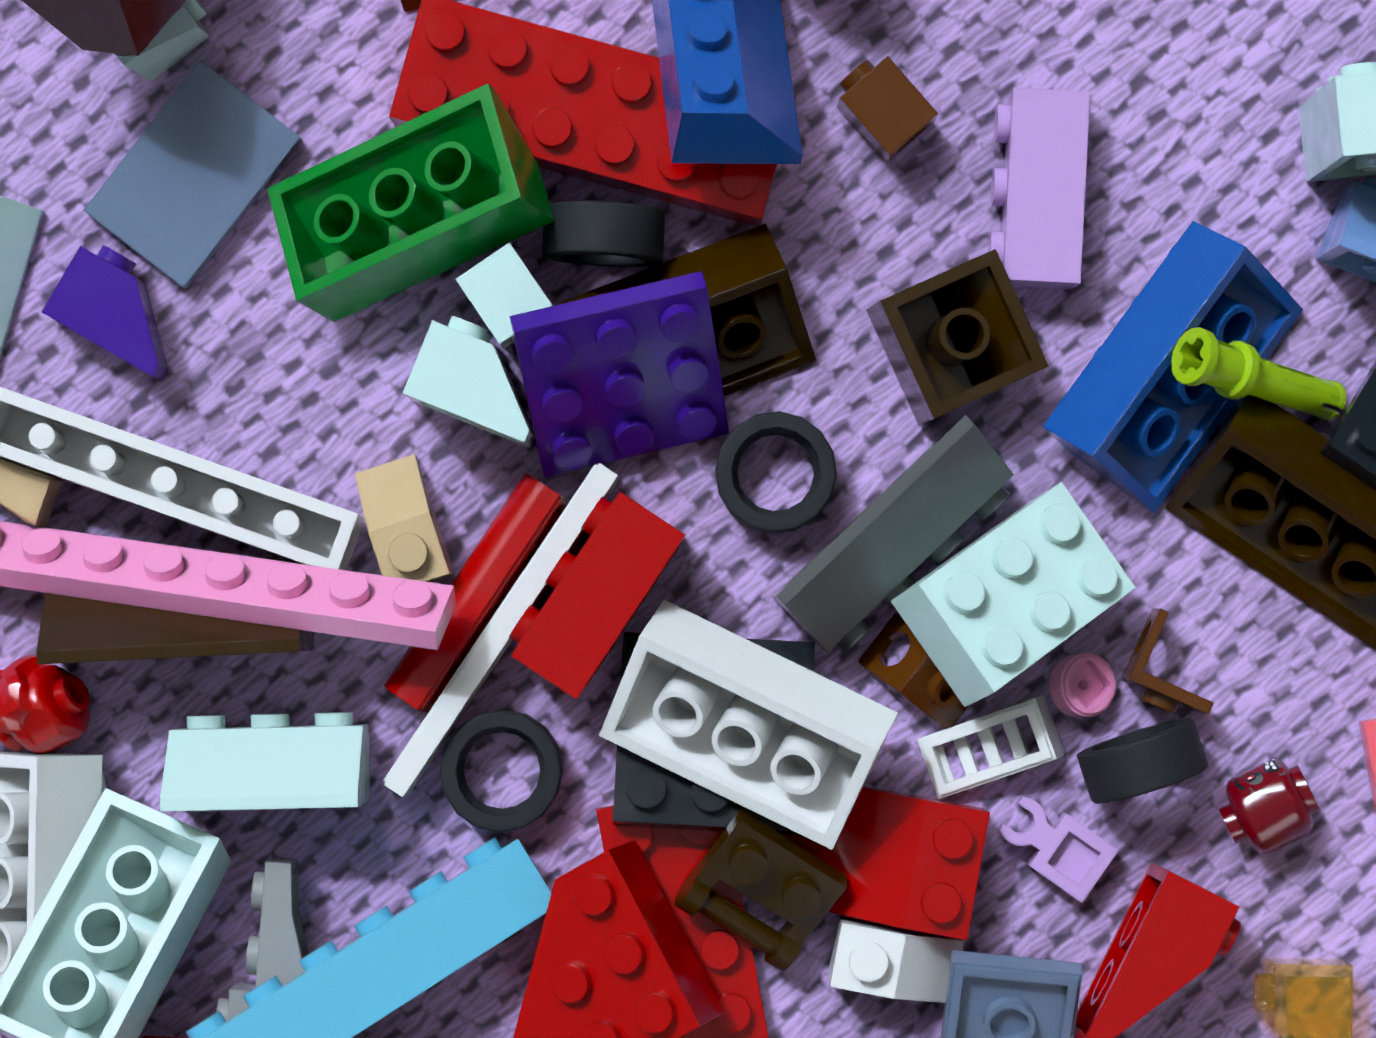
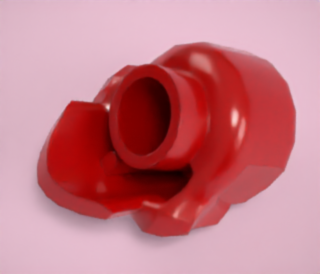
(41, 706)

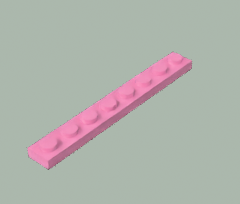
(225, 585)

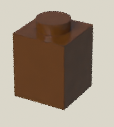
(885, 107)

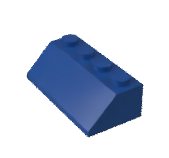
(726, 82)
(1127, 407)

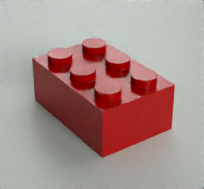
(595, 593)

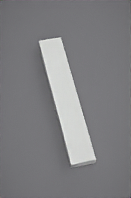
(496, 634)

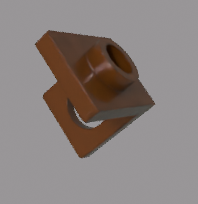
(914, 675)
(1157, 691)

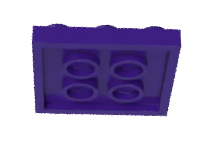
(621, 373)

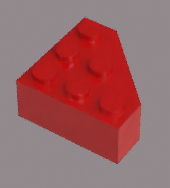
(613, 959)

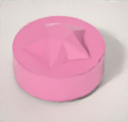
(1082, 685)

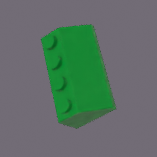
(408, 205)

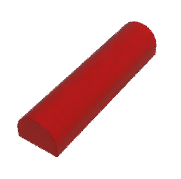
(480, 590)

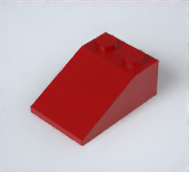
(908, 861)
(1157, 949)

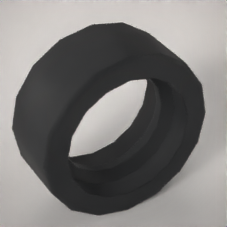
(604, 234)
(769, 425)
(1142, 761)
(454, 779)

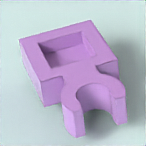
(1065, 852)

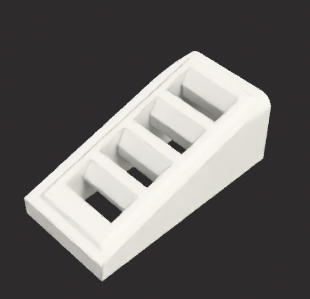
(1041, 724)

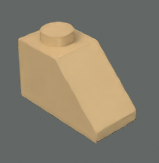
(403, 522)

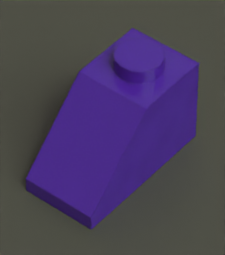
(109, 308)

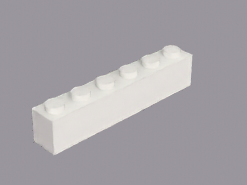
(176, 483)

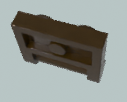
(772, 874)

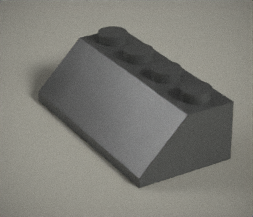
(895, 535)

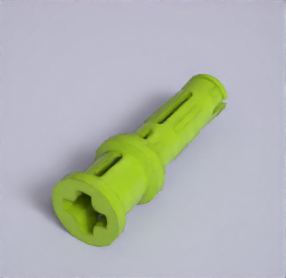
(1240, 371)

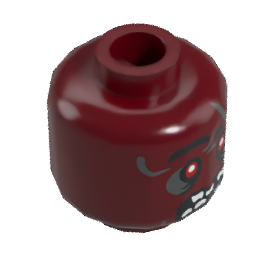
(1269, 806)

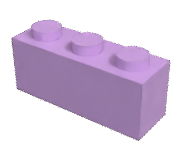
(1041, 186)

